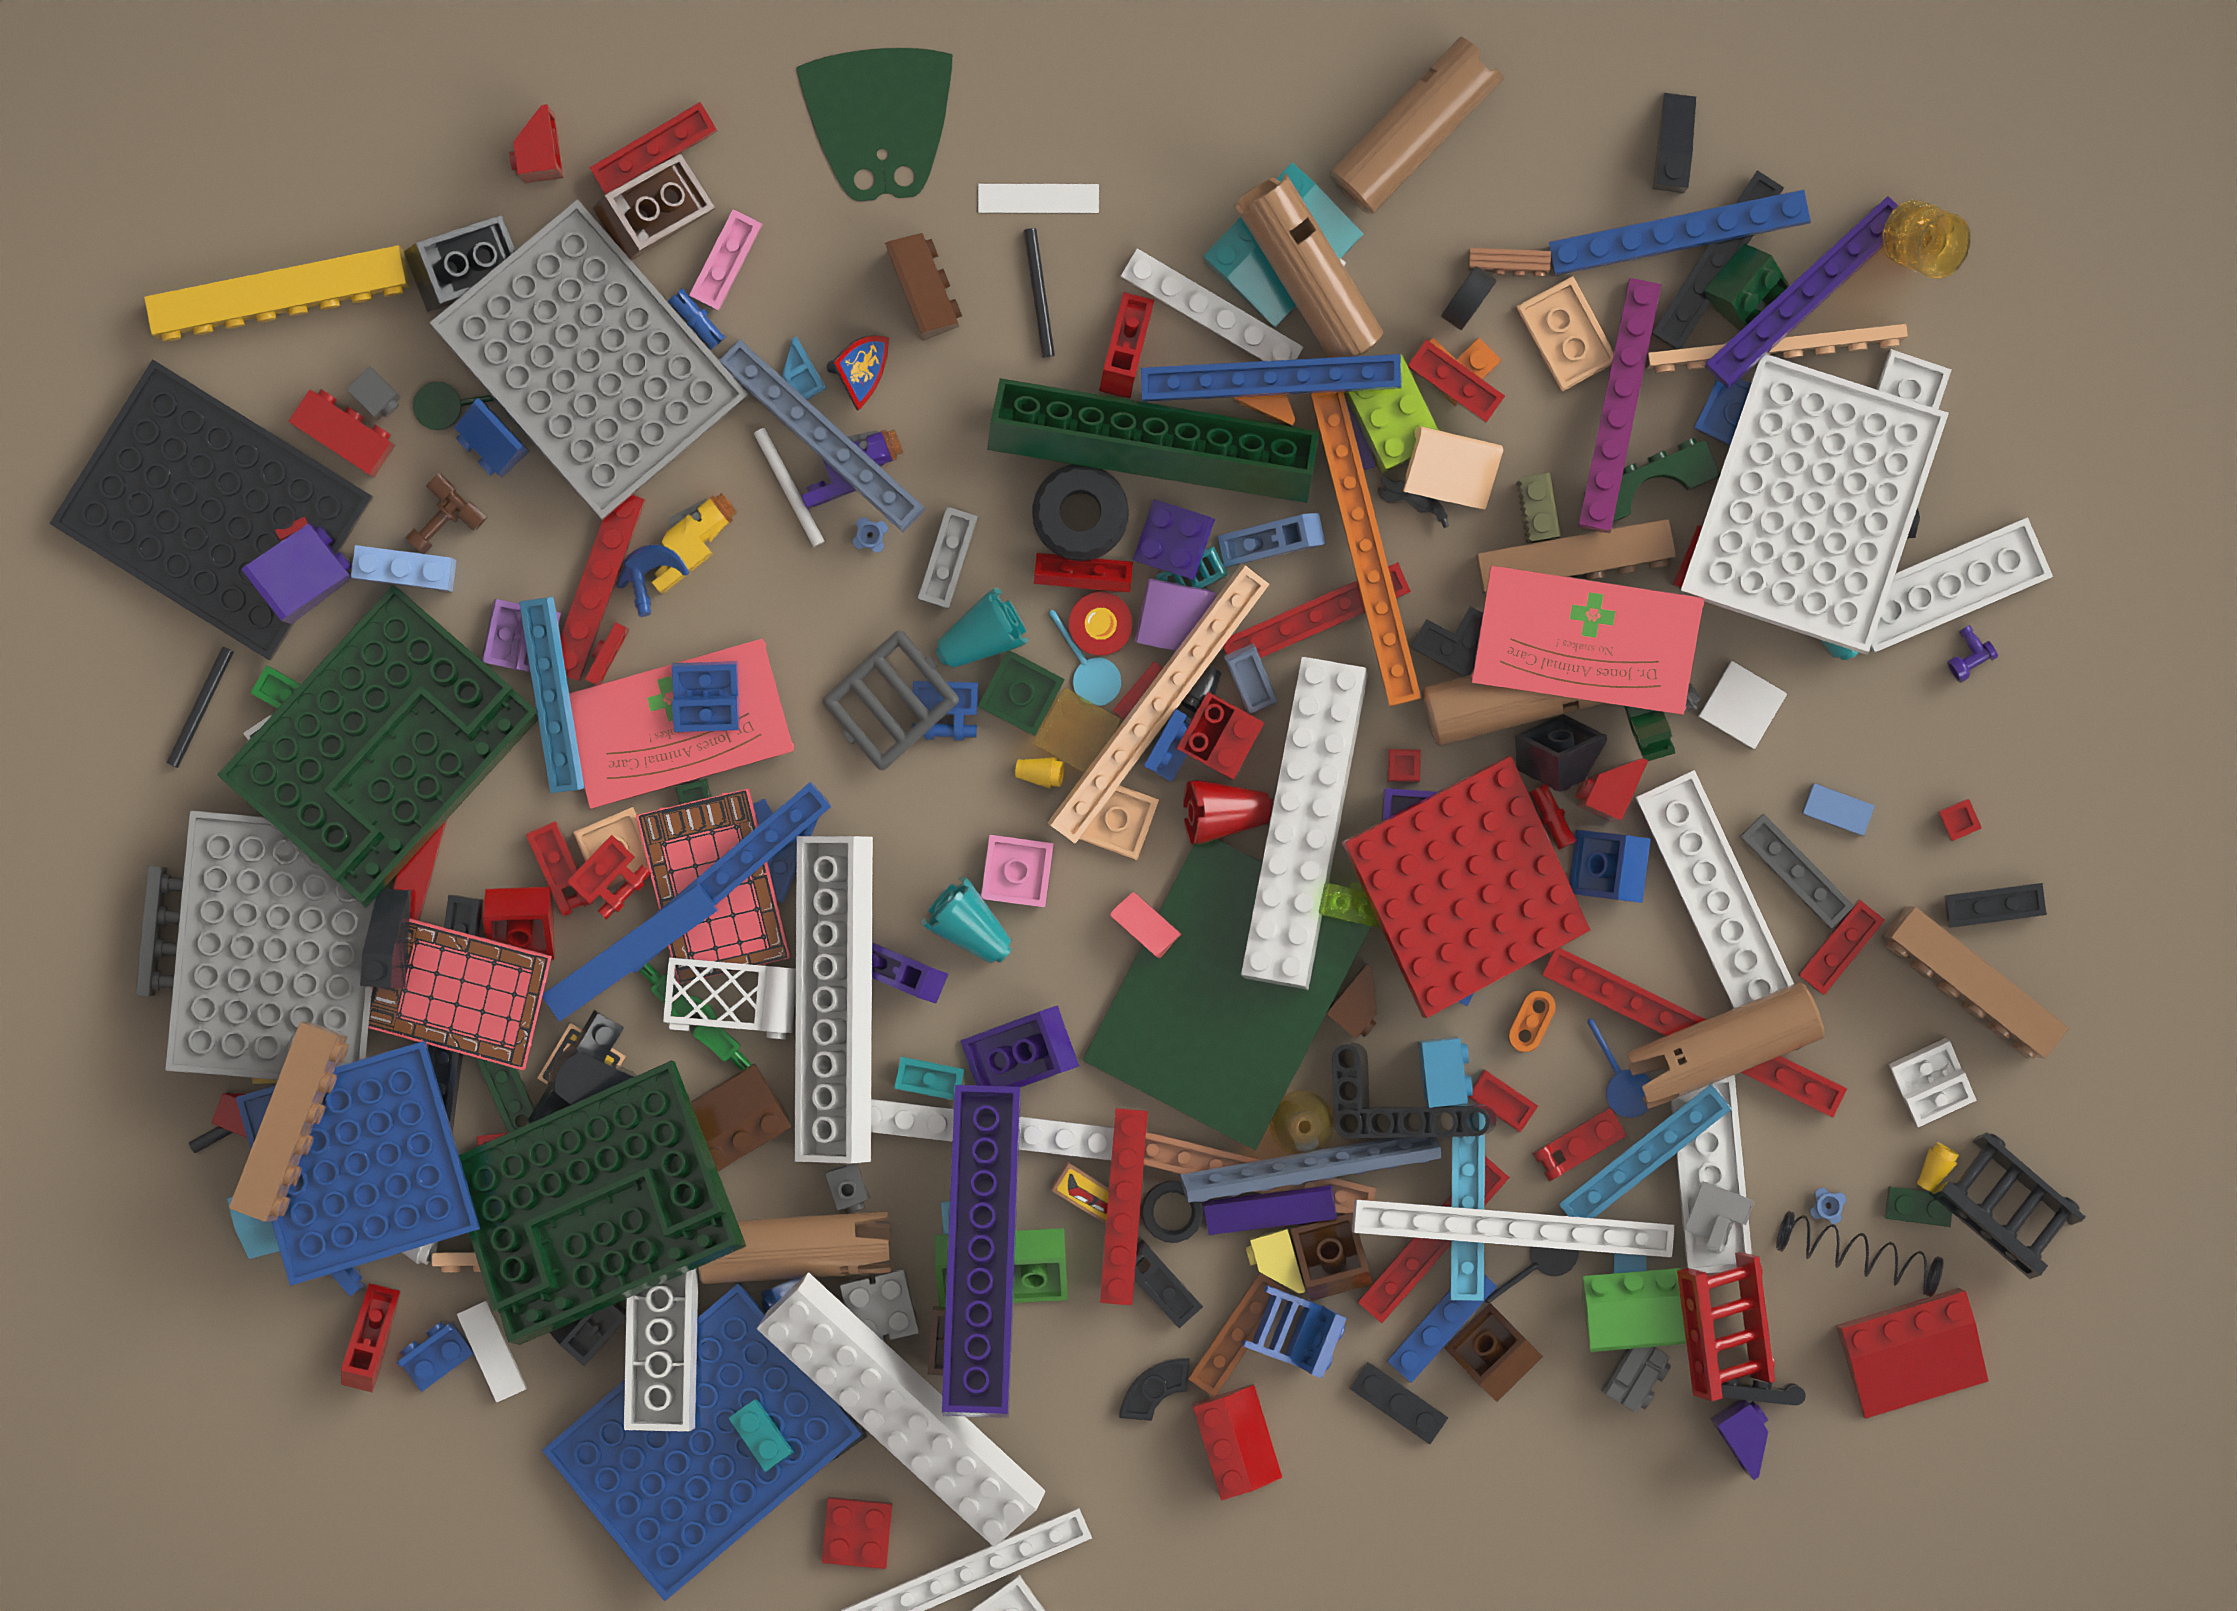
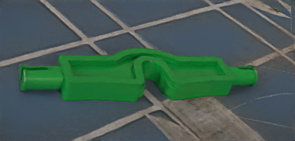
(713, 1037)

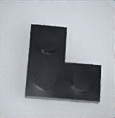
(1449, 649)

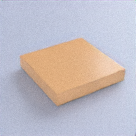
(1122, 822)
(624, 829)

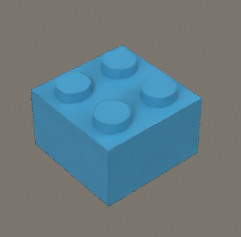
(1443, 1071)

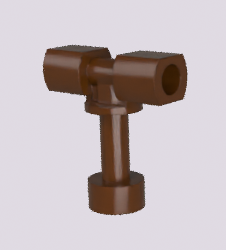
(451, 507)

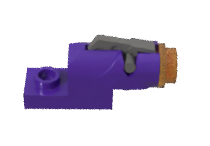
(879, 446)

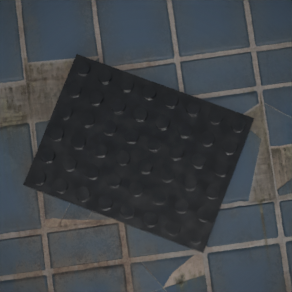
(195, 495)

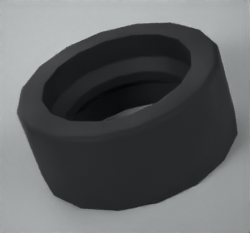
(1468, 298)
(1161, 1233)

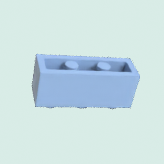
(403, 568)

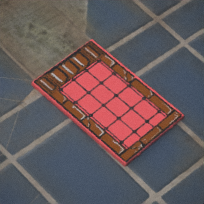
(681, 847)
(465, 995)

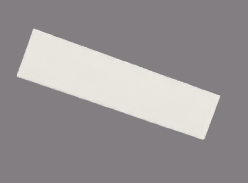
(1038, 198)

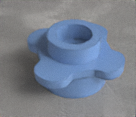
(878, 530)
(1832, 1214)

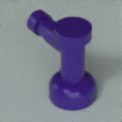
(1981, 653)

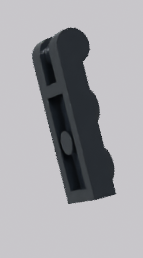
(1165, 1287)
(1763, 1392)

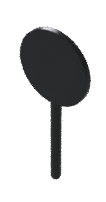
(1547, 1260)

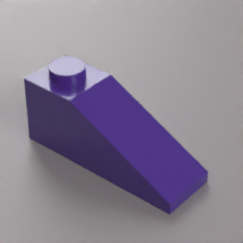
(907, 974)

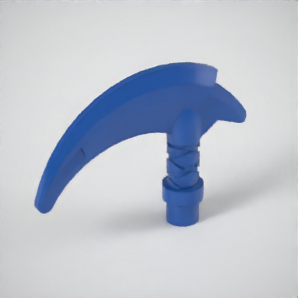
(641, 562)

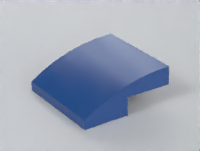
(705, 696)

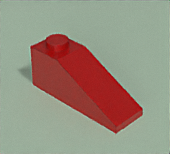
(1126, 345)
(369, 1338)

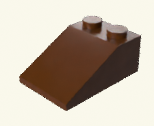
(653, 207)

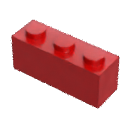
(342, 431)

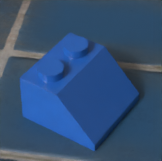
(490, 438)
(1609, 865)

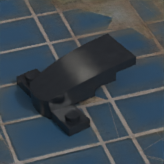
(583, 1068)

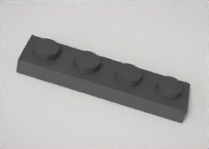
(1796, 871)

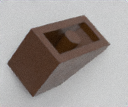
(1356, 1004)

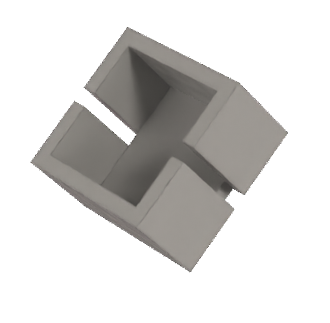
(883, 1306)

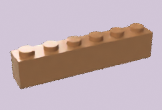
(1587, 553)

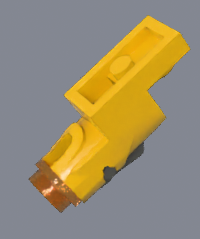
(688, 536)

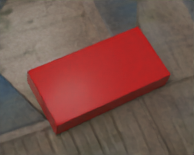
(1503, 1100)

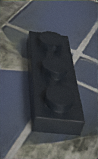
(1995, 905)
(1399, 1403)

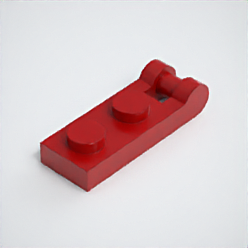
(556, 864)
(1580, 1143)

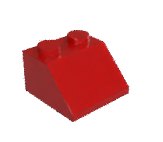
(537, 149)
(520, 918)

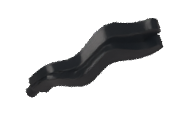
(1423, 505)

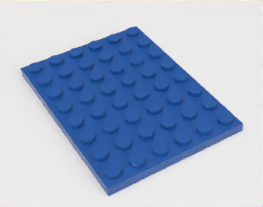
(694, 1493)

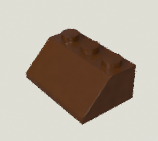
(924, 285)
(739, 1116)

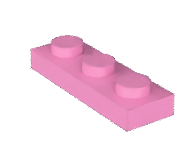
(725, 260)

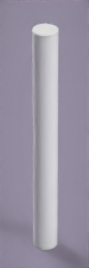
(789, 487)

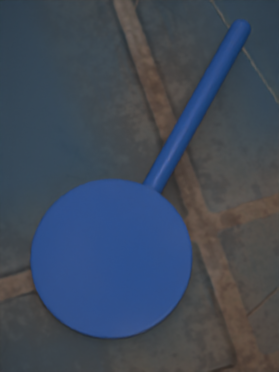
(1623, 1090)

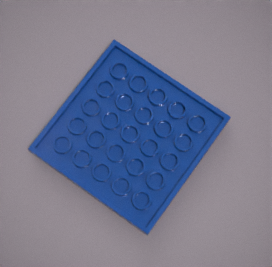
(377, 1169)

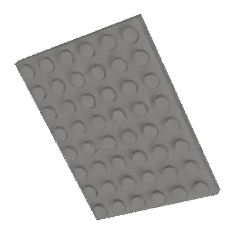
(588, 359)
(261, 951)

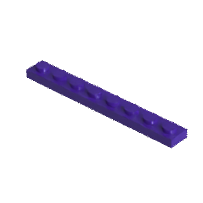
(1801, 297)

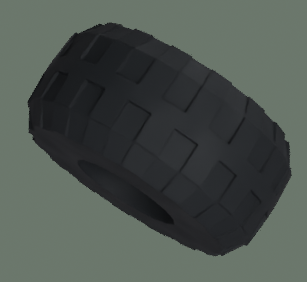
(1088, 543)

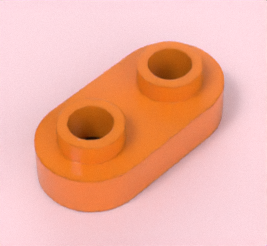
(1530, 1020)

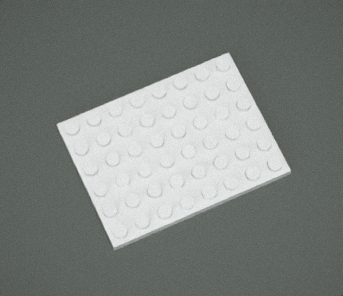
(1814, 503)

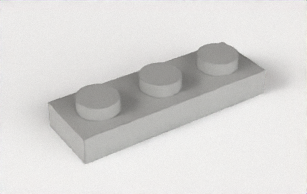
(947, 557)

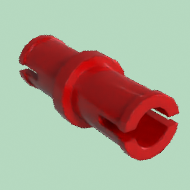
(1552, 816)

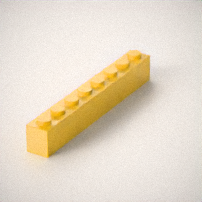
(277, 292)

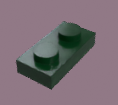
(1916, 1207)

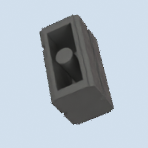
(1635, 1376)

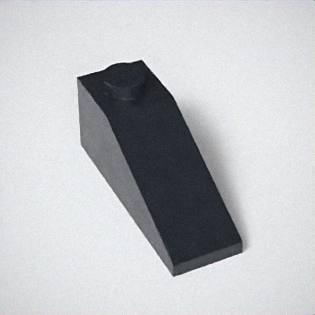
(1675, 143)
(387, 941)

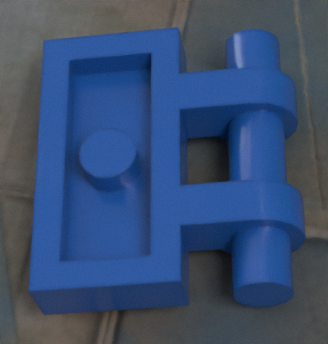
(967, 705)

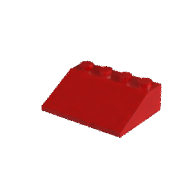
(1913, 1352)

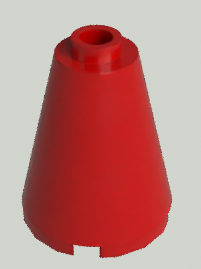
(1223, 810)

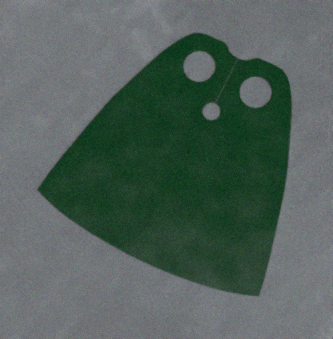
(874, 103)

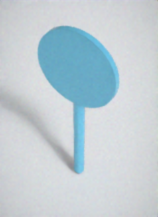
(1094, 678)

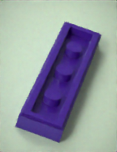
(1270, 1210)

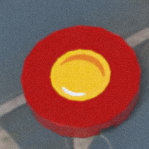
(1100, 623)

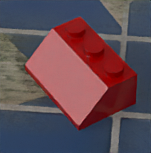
(1611, 790)
(1237, 1441)

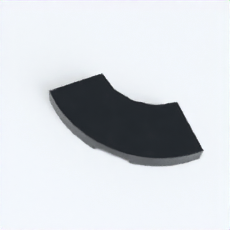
(1153, 1387)

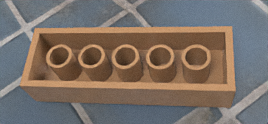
(1975, 982)
(289, 1121)

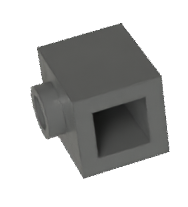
(848, 1187)

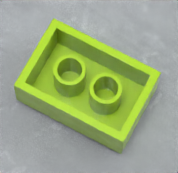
(1390, 419)

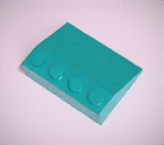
(1245, 267)

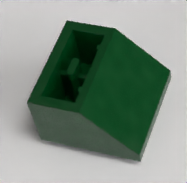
(1746, 286)

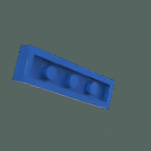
(1434, 1332)

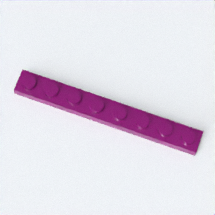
(1619, 405)

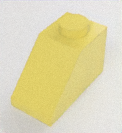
(1276, 1258)

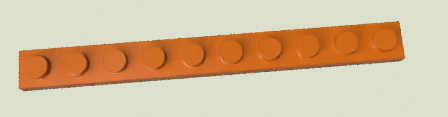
(1365, 547)

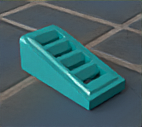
(1216, 564)

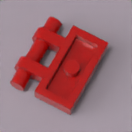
(601, 870)

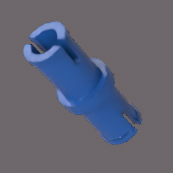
(696, 319)

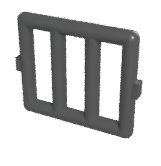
(854, 682)

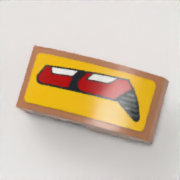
(1082, 1191)

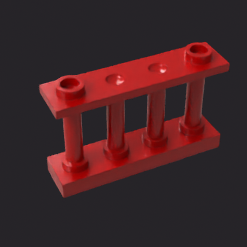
(1699, 1328)

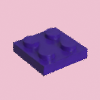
(1173, 539)

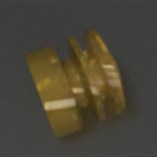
(1926, 239)

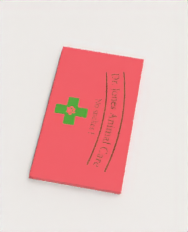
(1587, 640)
(630, 736)

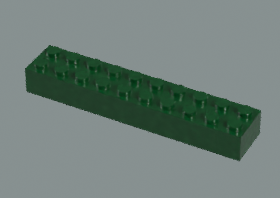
(1153, 440)

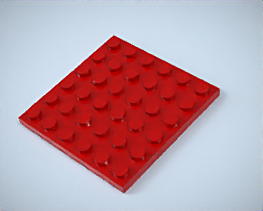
(1466, 886)

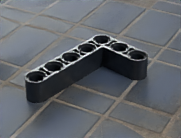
(1398, 1116)

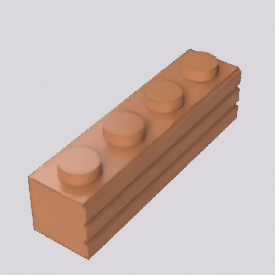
(1510, 261)

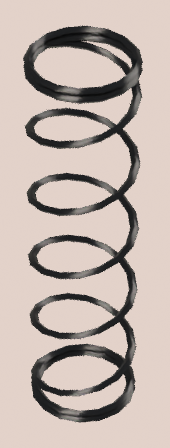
(1928, 1287)

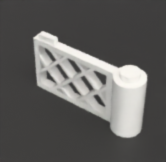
(773, 1004)

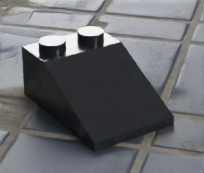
(457, 260)

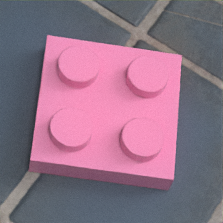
(1017, 871)

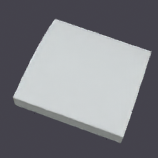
(1932, 1082)

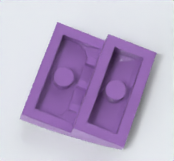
(1170, 613)
(506, 638)

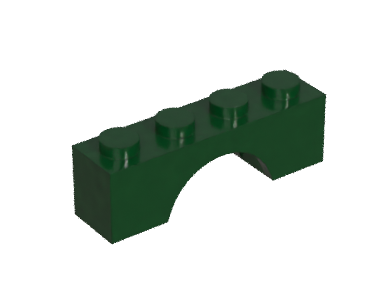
(1689, 467)

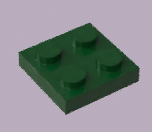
(1021, 693)

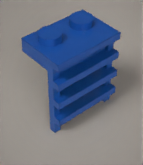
(1312, 1339)

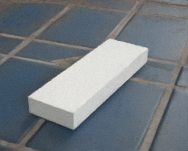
(491, 1351)

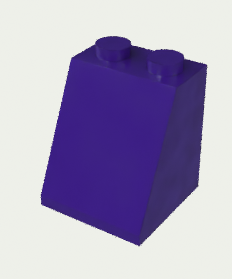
(298, 573)

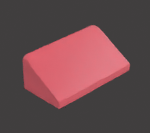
(1145, 924)

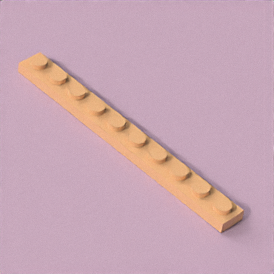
(1158, 703)

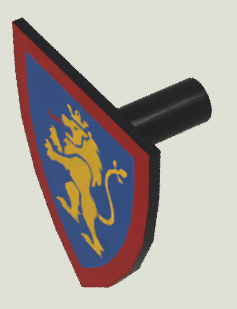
(861, 367)

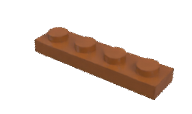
(1227, 1346)

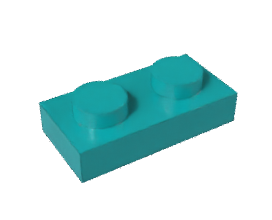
(928, 1078)
(761, 1435)

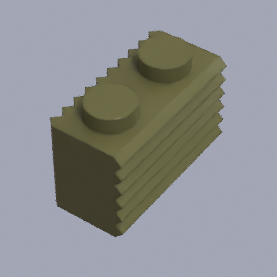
(1538, 508)

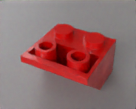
(1220, 736)

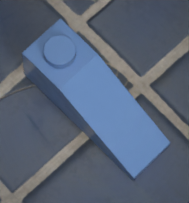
(1272, 539)

